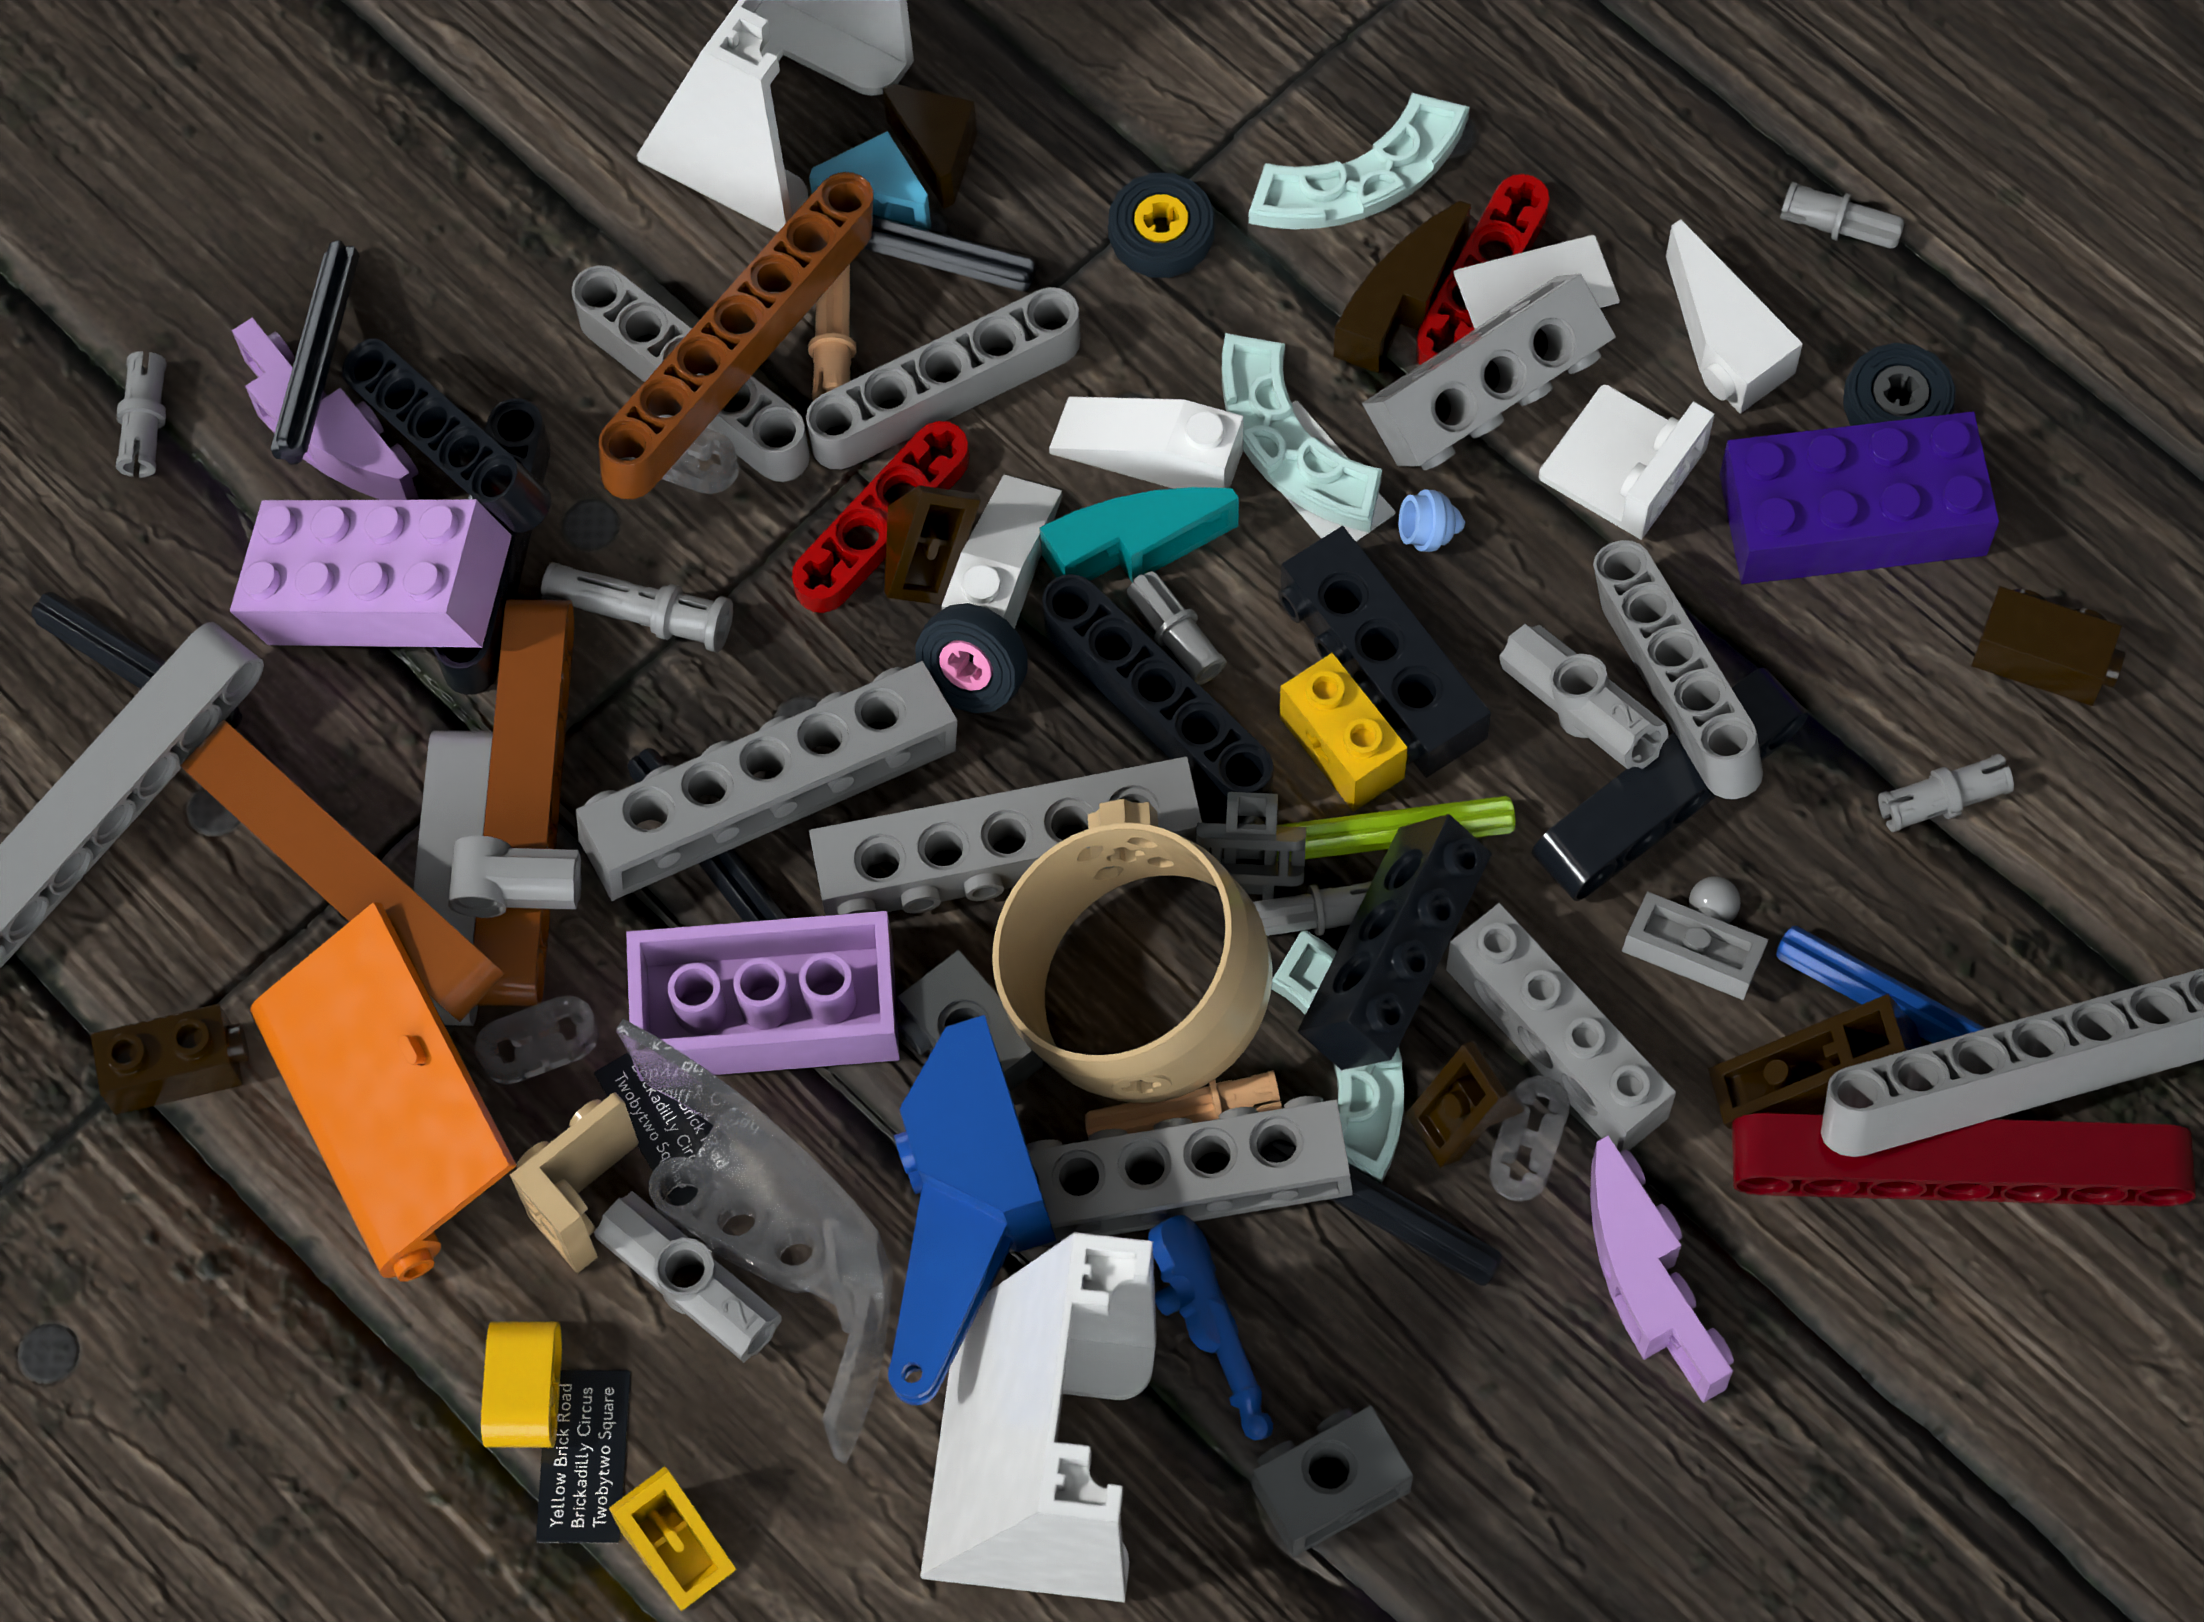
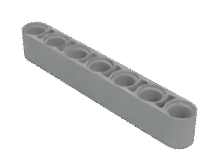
(119, 777)
(2015, 1066)

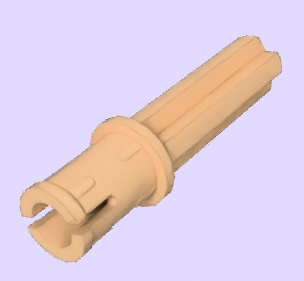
(832, 346)
(1201, 1105)

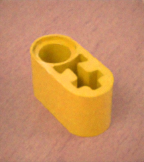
(521, 1384)

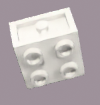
(1626, 458)

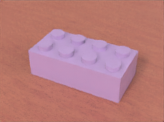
(371, 573)
(768, 992)

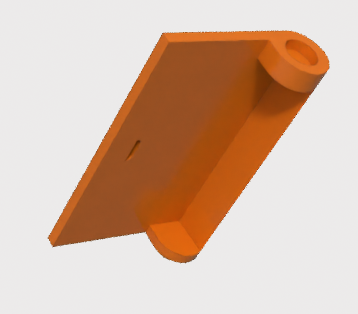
(382, 1091)

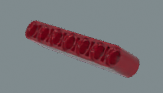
(1974, 1163)

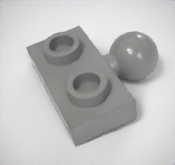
(1698, 938)

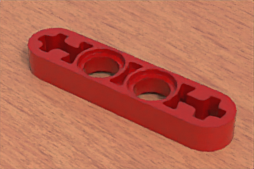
(1491, 227)
(872, 510)

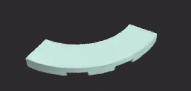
(1369, 184)
(1282, 448)
(1368, 1094)

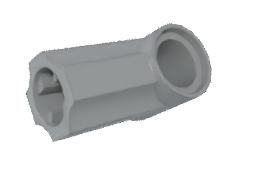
(495, 876)

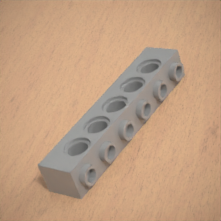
(749, 806)
(972, 828)
(1245, 1185)

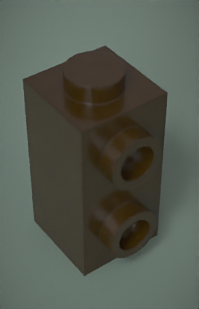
(2049, 646)
(169, 1058)

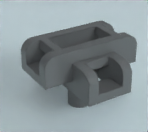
(1256, 841)

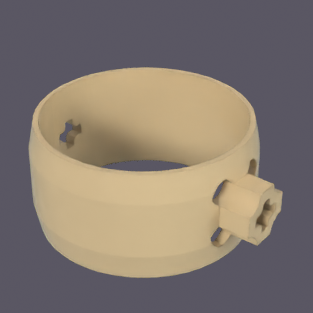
(1066, 884)

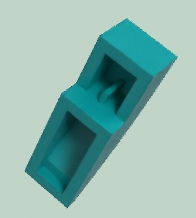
(1138, 531)

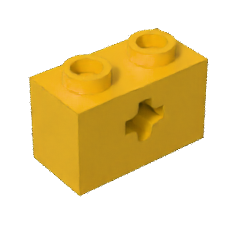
(1342, 732)

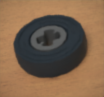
(1902, 368)

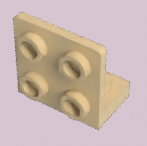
(557, 1171)

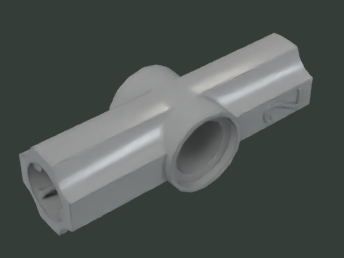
(1583, 696)
(715, 1303)

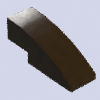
(1401, 288)

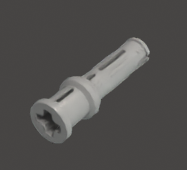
(663, 609)

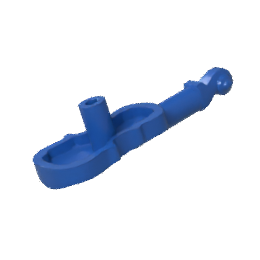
(1194, 1291)

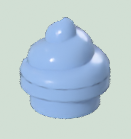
(1428, 520)

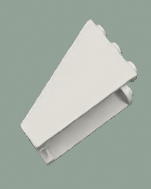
(722, 119)
(1006, 1495)

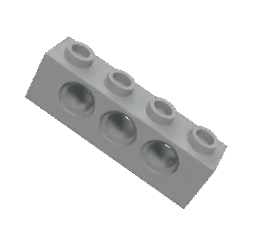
(1406, 408)
(1559, 1029)

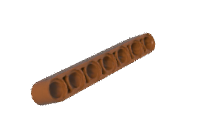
(798, 265)
(526, 780)
(339, 865)

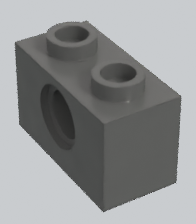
(956, 994)
(1310, 1514)

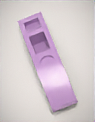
(344, 435)
(1635, 1251)

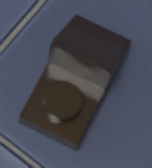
(1462, 1104)

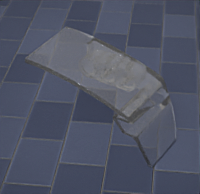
(765, 1174)

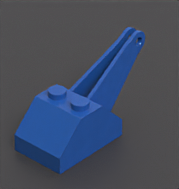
(974, 1201)

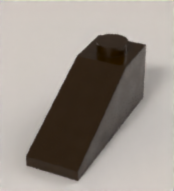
(1796, 1069)

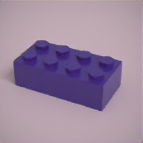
(1858, 497)

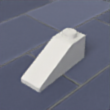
(1732, 332)
(1152, 439)
(1004, 548)

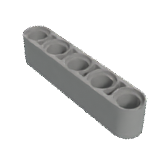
(638, 315)
(956, 354)
(1678, 670)
(451, 810)

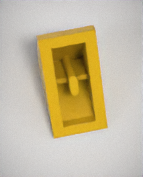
(671, 1538)

